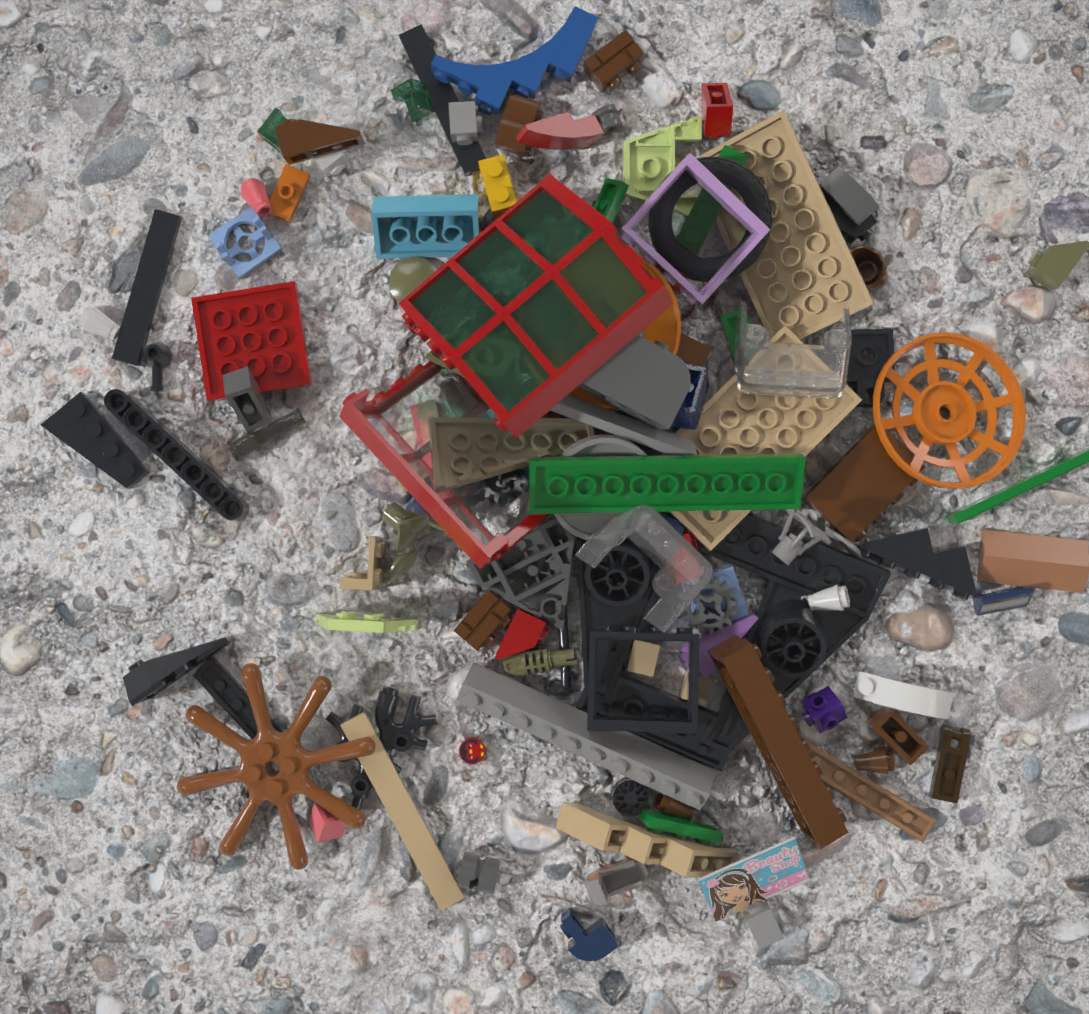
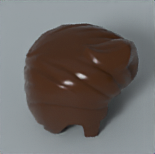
(871, 266)

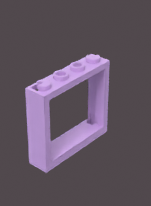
(726, 199)

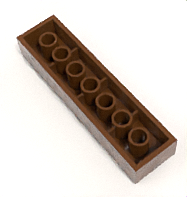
(778, 740)

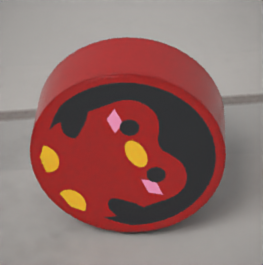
(472, 750)

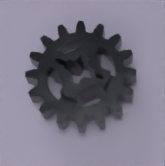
(492, 487)

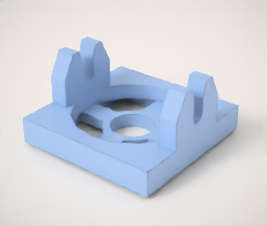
(220, 236)

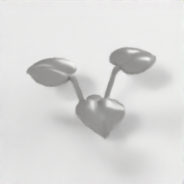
(790, 546)

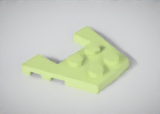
(652, 157)
(370, 623)

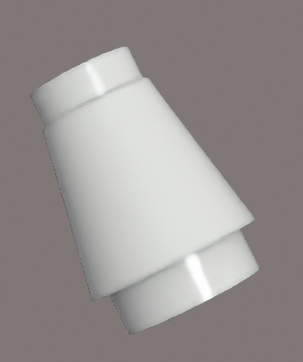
(98, 323)
(832, 598)

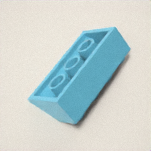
(424, 225)

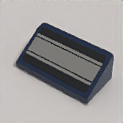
(1002, 600)

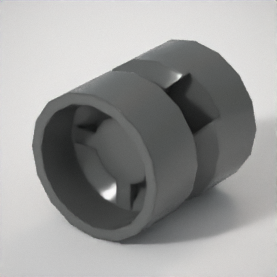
(478, 873)

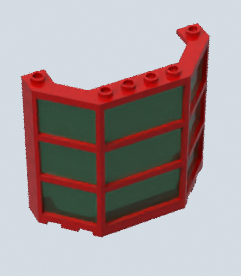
(535, 304)

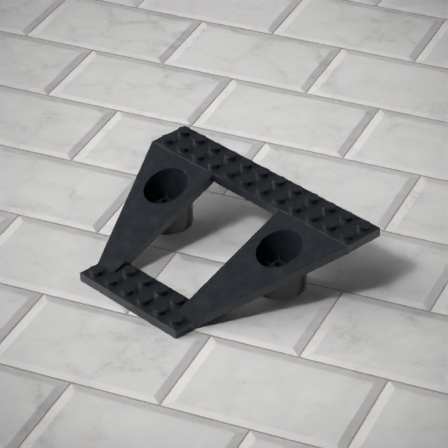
(782, 602)

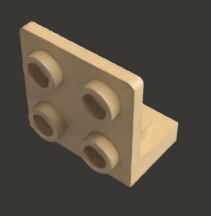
(375, 575)

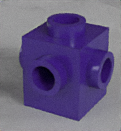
(823, 710)

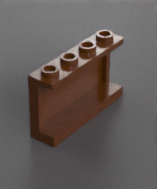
(861, 485)

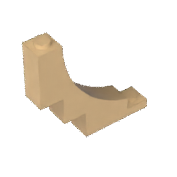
(614, 835)

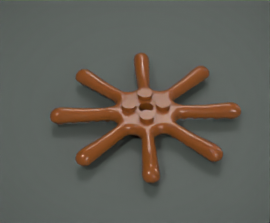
(293, 761)

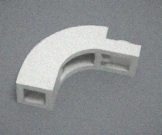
(903, 695)

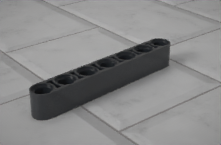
(165, 451)

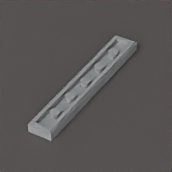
(624, 426)

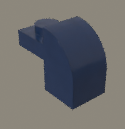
(588, 943)

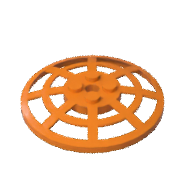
(960, 407)

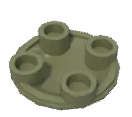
(409, 275)

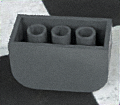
(642, 382)

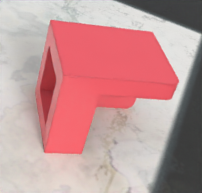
(325, 825)

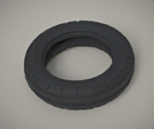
(660, 219)

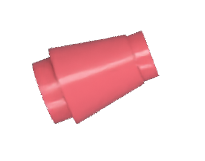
(256, 196)

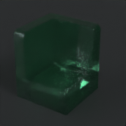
(416, 97)
(268, 131)

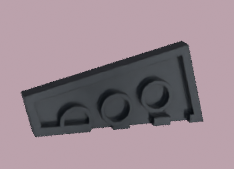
(93, 437)

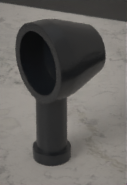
(157, 363)

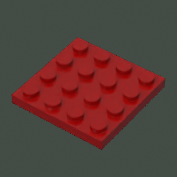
(254, 330)

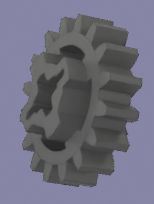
(702, 613)

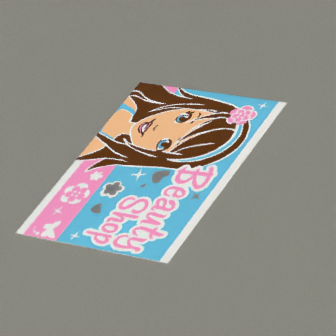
(754, 878)

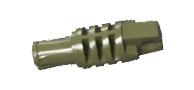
(538, 661)

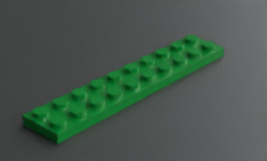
(665, 483)

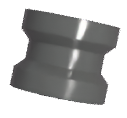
(607, 119)

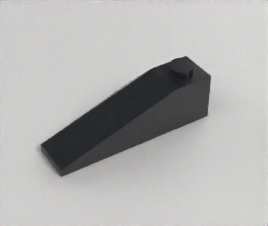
(155, 675)

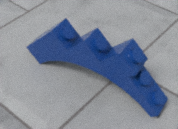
(524, 75)

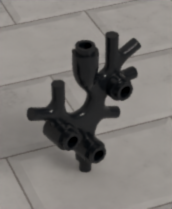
(389, 733)

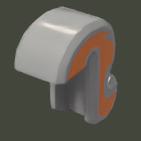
(614, 880)

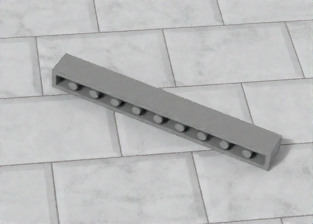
(567, 728)

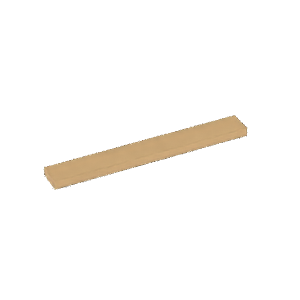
(405, 815)

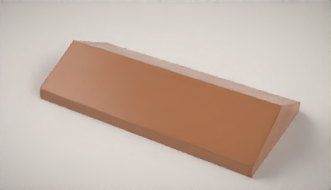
(1033, 561)

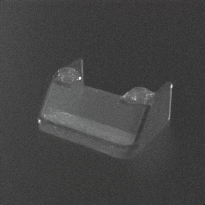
(789, 367)
(682, 567)

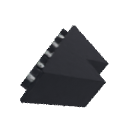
(915, 554)

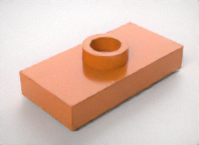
(288, 192)

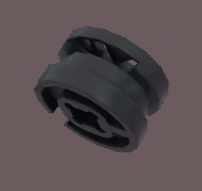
(630, 797)

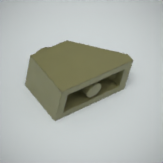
(1055, 263)

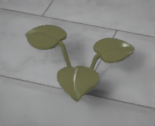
(407, 528)

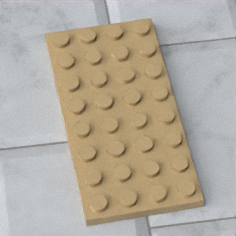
(806, 265)
(757, 425)

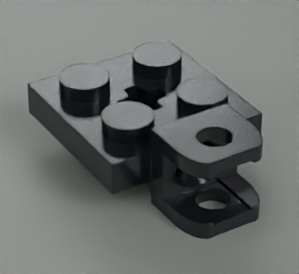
(862, 374)

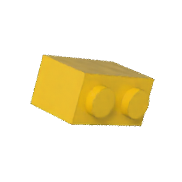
(497, 184)

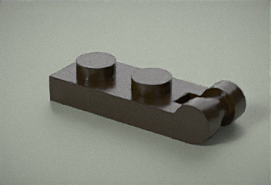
(949, 764)

